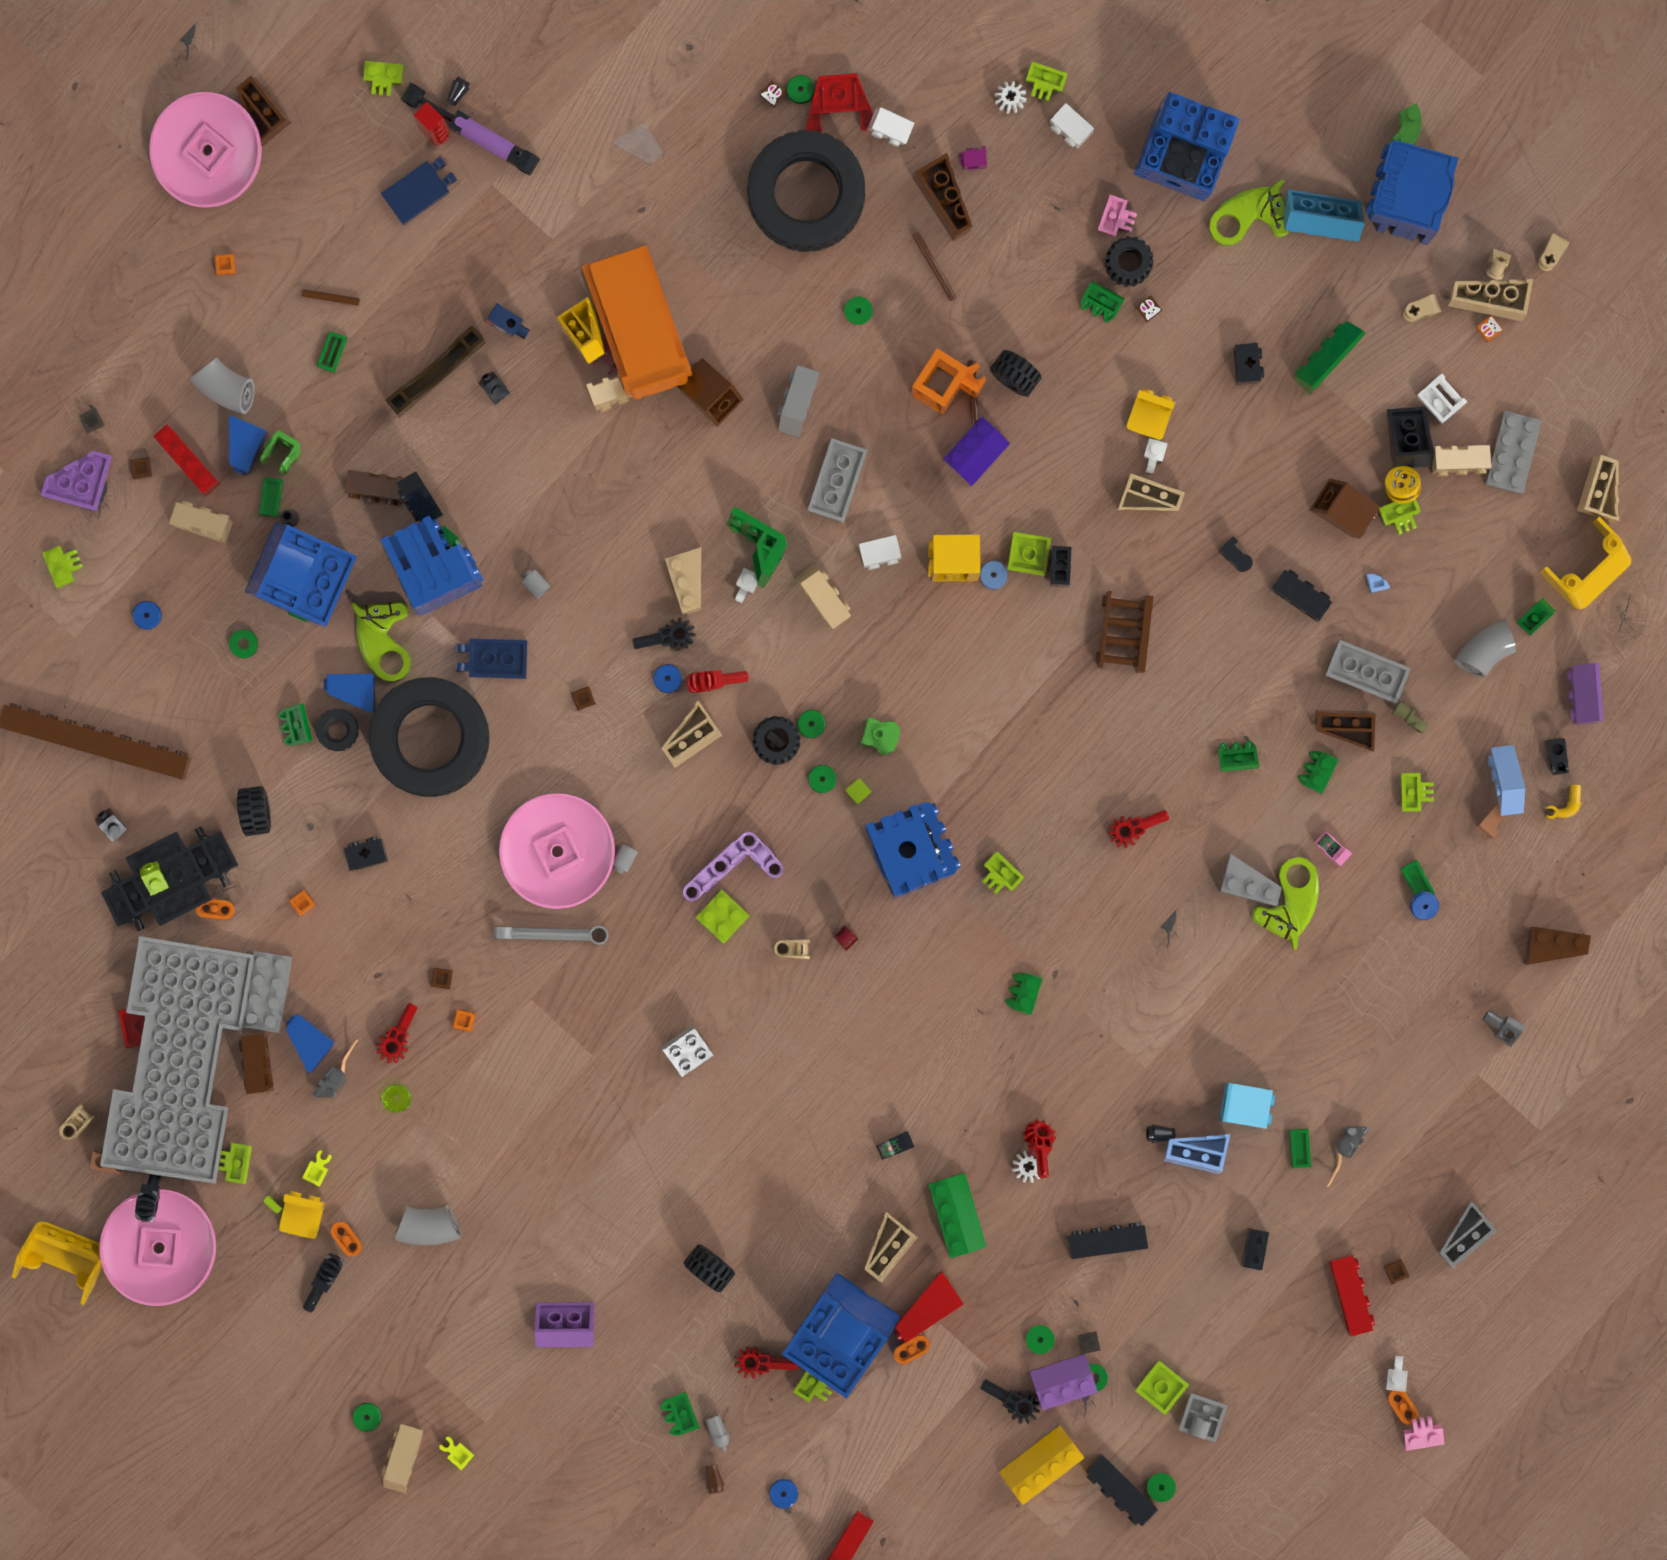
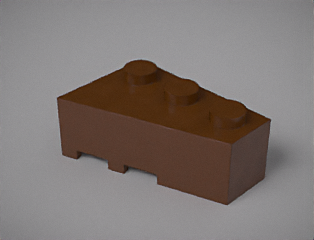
(263, 109)
(372, 487)
(1349, 726)
(1554, 945)
(256, 1063)

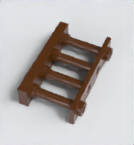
(1139, 643)

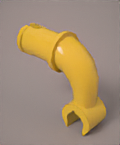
(1572, 806)

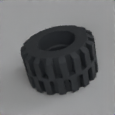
(1129, 245)
(1015, 373)
(759, 740)
(253, 811)
(709, 1268)

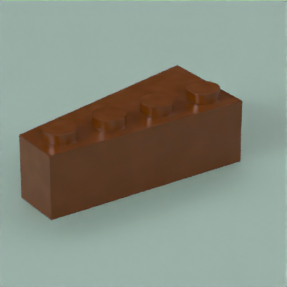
(944, 196)

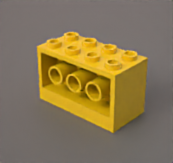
(954, 558)

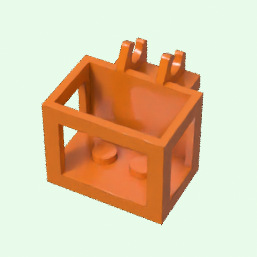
(962, 380)

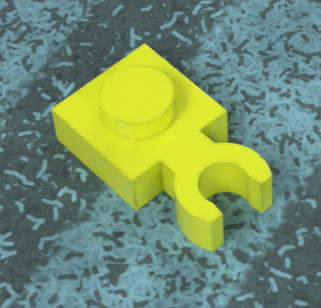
(316, 1171)
(458, 1455)

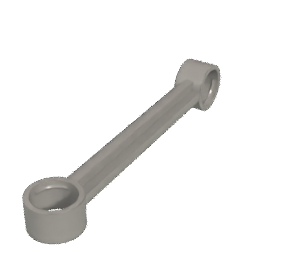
(547, 934)

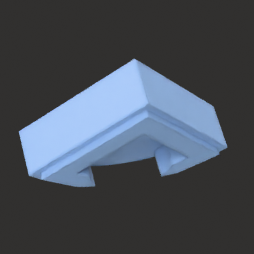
(1376, 583)

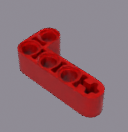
(852, 1537)

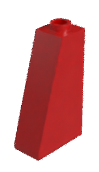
(930, 1307)

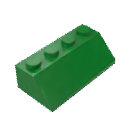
(1329, 356)
(957, 1215)

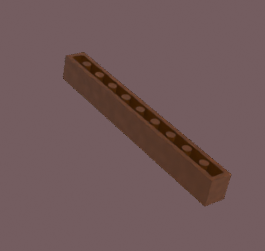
(94, 742)

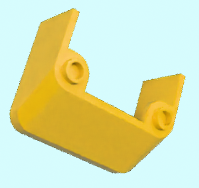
(1582, 592)
(62, 1250)

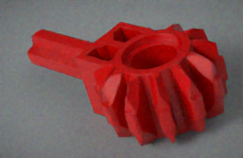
(713, 680)
(1136, 827)
(397, 1035)
(1040, 1142)
(763, 1363)

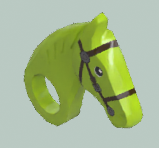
(1260, 203)
(371, 630)
(1300, 903)

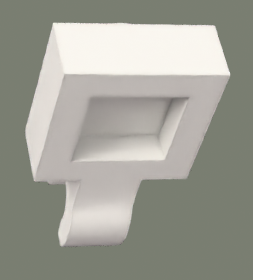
(1155, 453)
(747, 583)
(1397, 1378)

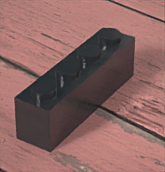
(1106, 1242)
(1121, 1490)

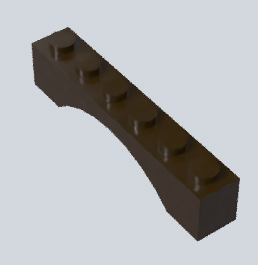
(435, 373)

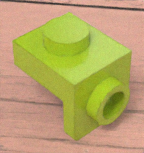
(153, 878)

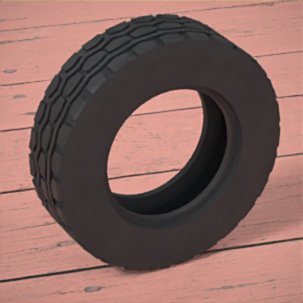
(803, 147)
(386, 725)

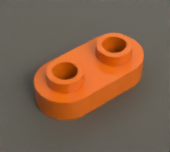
(215, 910)
(346, 1239)
(912, 1350)
(1402, 1406)

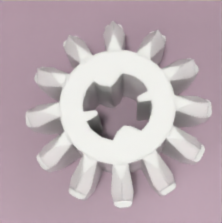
(1017, 101)
(1030, 1173)

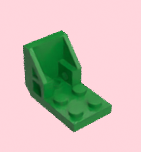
(769, 546)

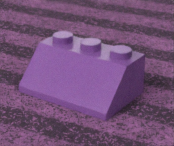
(1585, 694)
(564, 1324)
(1063, 1382)

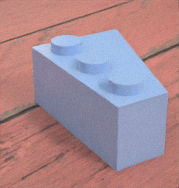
(1507, 780)
(1199, 1152)

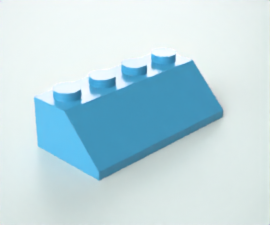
(1323, 215)

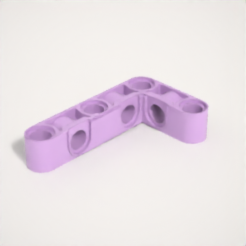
(732, 857)

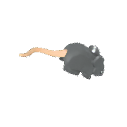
(333, 1079)
(1348, 1144)

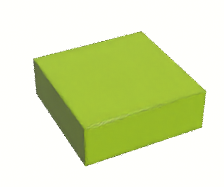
(858, 791)
(273, 1204)

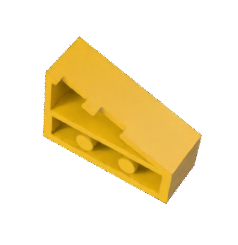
(583, 329)

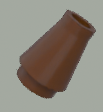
(714, 1481)

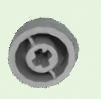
(225, 387)
(1486, 649)
(428, 1226)

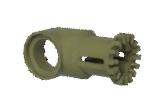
(1407, 713)

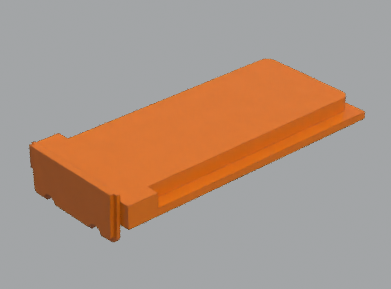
(637, 323)

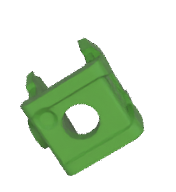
(271, 444)
(880, 735)

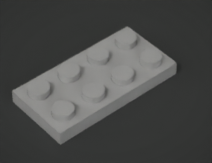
(1513, 452)
(837, 480)
(1368, 672)
(267, 992)

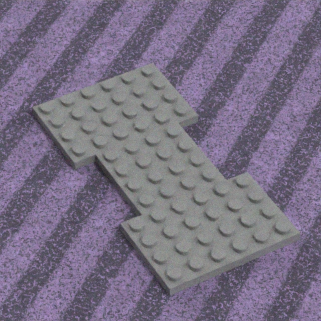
(168, 1116)

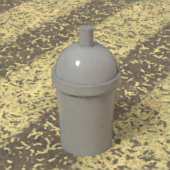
(717, 1432)

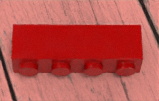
(432, 124)
(186, 460)
(1351, 1295)

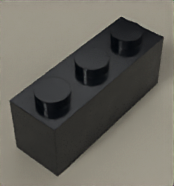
(418, 498)
(1301, 595)

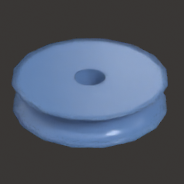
(1001, 574)

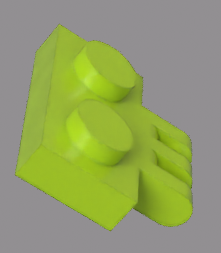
(382, 76)
(1045, 80)
(1400, 515)
(61, 565)
(1414, 792)
(1001, 873)
(236, 1163)
(811, 1386)

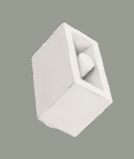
(1071, 126)
(890, 127)
(880, 552)

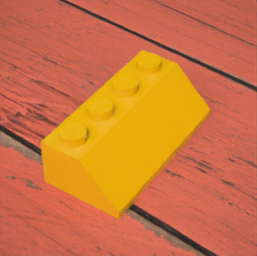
(1041, 1464)

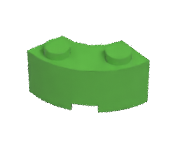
(1409, 125)

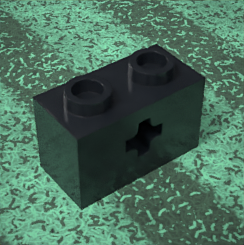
(1244, 374)
(1060, 566)
(377, 856)
(1255, 1249)

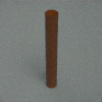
(330, 297)

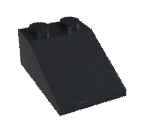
(1410, 437)

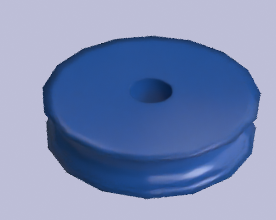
(154, 615)
(675, 678)
(1427, 912)
(783, 1501)

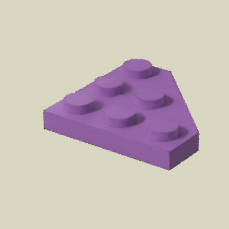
(80, 481)

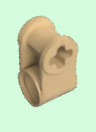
(1553, 250)
(1497, 264)
(1424, 308)
(794, 949)
(77, 1122)

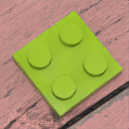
(1029, 554)
(722, 916)
(1161, 1387)

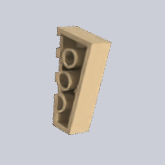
(1494, 297)

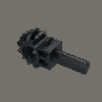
(666, 636)
(148, 1199)
(323, 1280)
(1012, 1400)

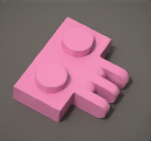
(1115, 217)
(1423, 1434)

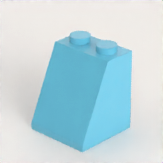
(1246, 1105)

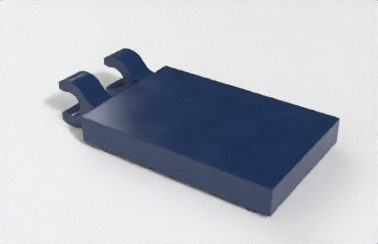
(418, 190)
(494, 658)

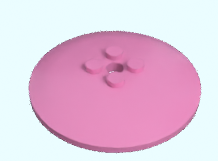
(179, 146)
(529, 843)
(164, 1277)

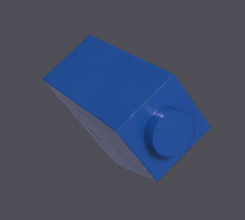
(244, 444)
(353, 689)
(308, 1041)

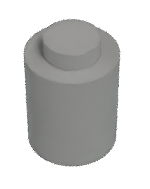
(535, 583)
(624, 858)

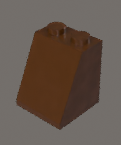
(710, 392)
(1345, 508)

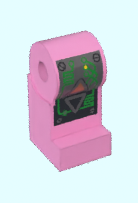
(1332, 849)

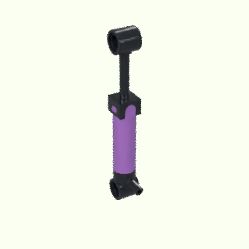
(472, 130)

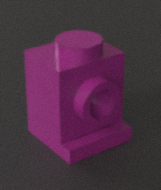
(973, 158)

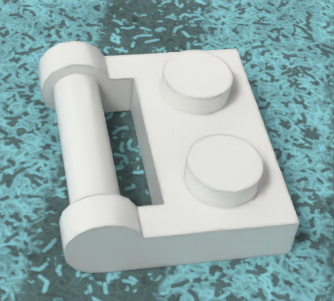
(1437, 403)

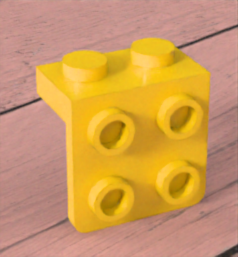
(1150, 414)
(301, 1215)

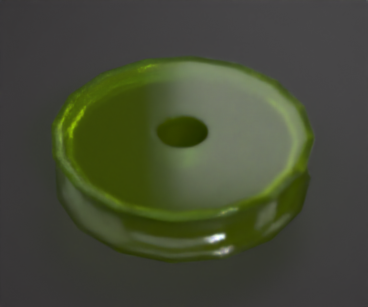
(404, 1098)

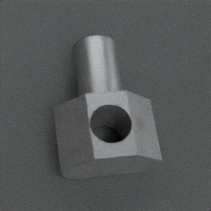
(1507, 1029)

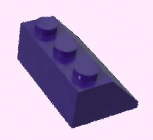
(976, 451)

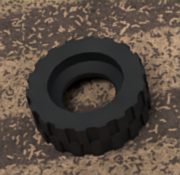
(337, 715)

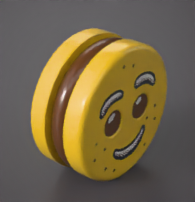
(1402, 484)

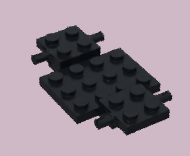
(184, 872)

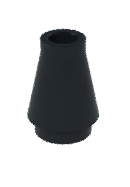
(458, 90)
(293, 521)
(1159, 1133)

